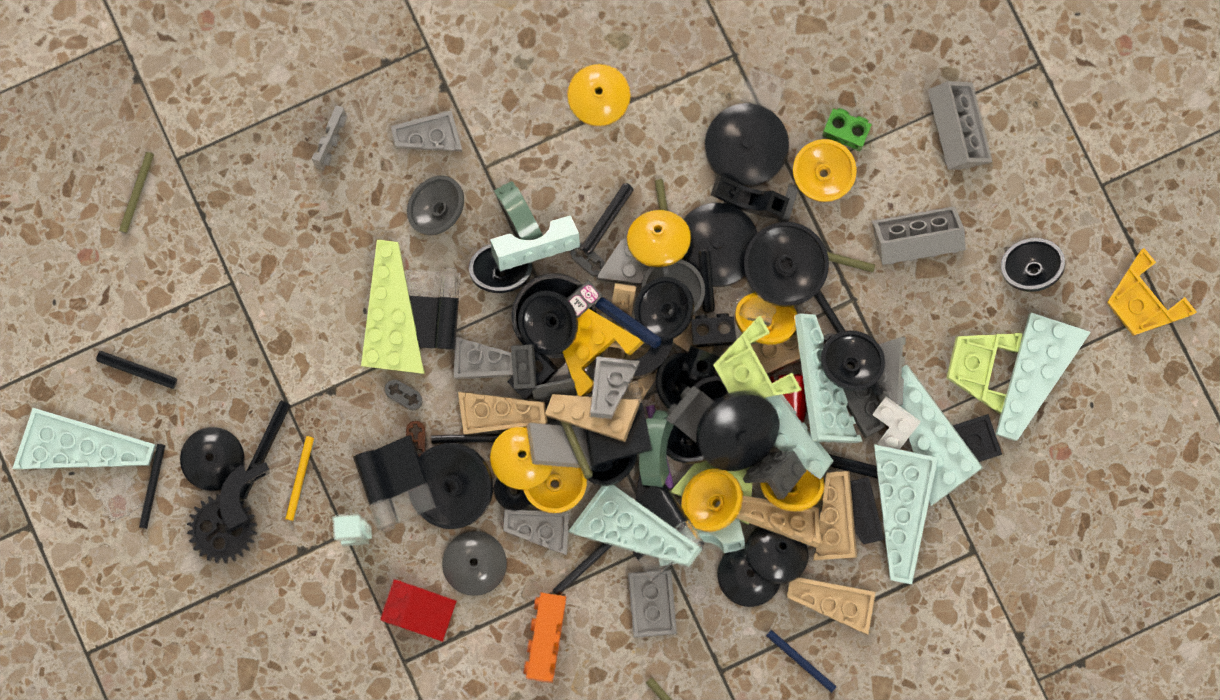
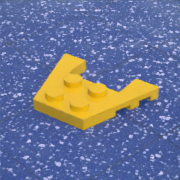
(1137, 304)
(592, 339)

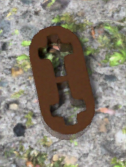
(421, 435)

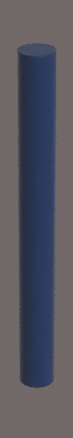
(801, 661)

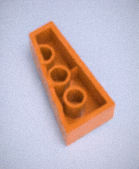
(546, 637)

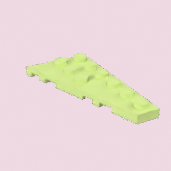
(390, 323)

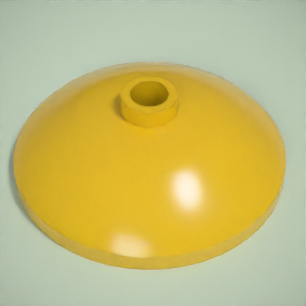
(602, 108)
(828, 157)
(662, 247)
(781, 326)
(510, 468)
(702, 495)
(802, 496)
(562, 498)

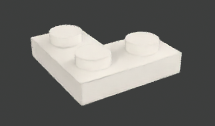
(900, 423)

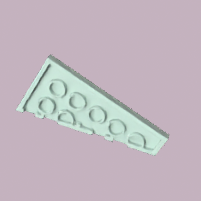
(1040, 362)
(825, 400)
(795, 437)
(937, 439)
(67, 443)
(905, 493)
(624, 523)

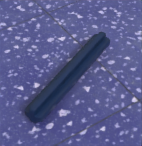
(628, 322)

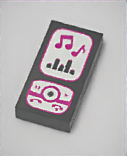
(584, 297)

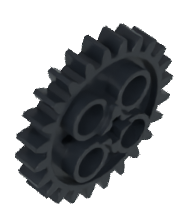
(233, 544)

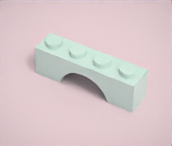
(512, 252)
(352, 530)
(727, 539)

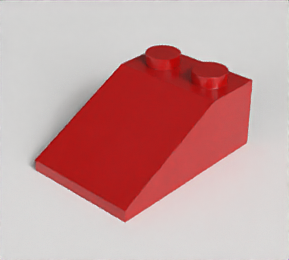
(418, 610)

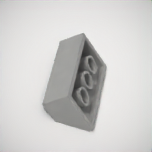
(959, 125)
(919, 235)

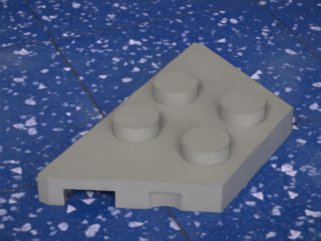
(623, 267)

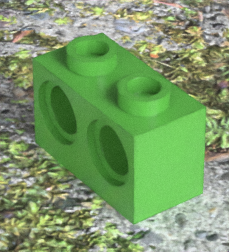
(844, 135)

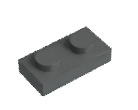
(523, 366)

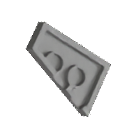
(428, 133)
(480, 361)
(610, 385)
(539, 528)

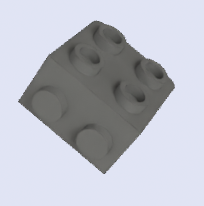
(544, 393)
(689, 411)
(779, 469)

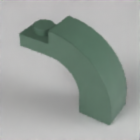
(518, 212)
(653, 463)

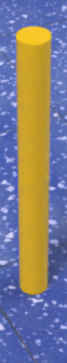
(299, 478)

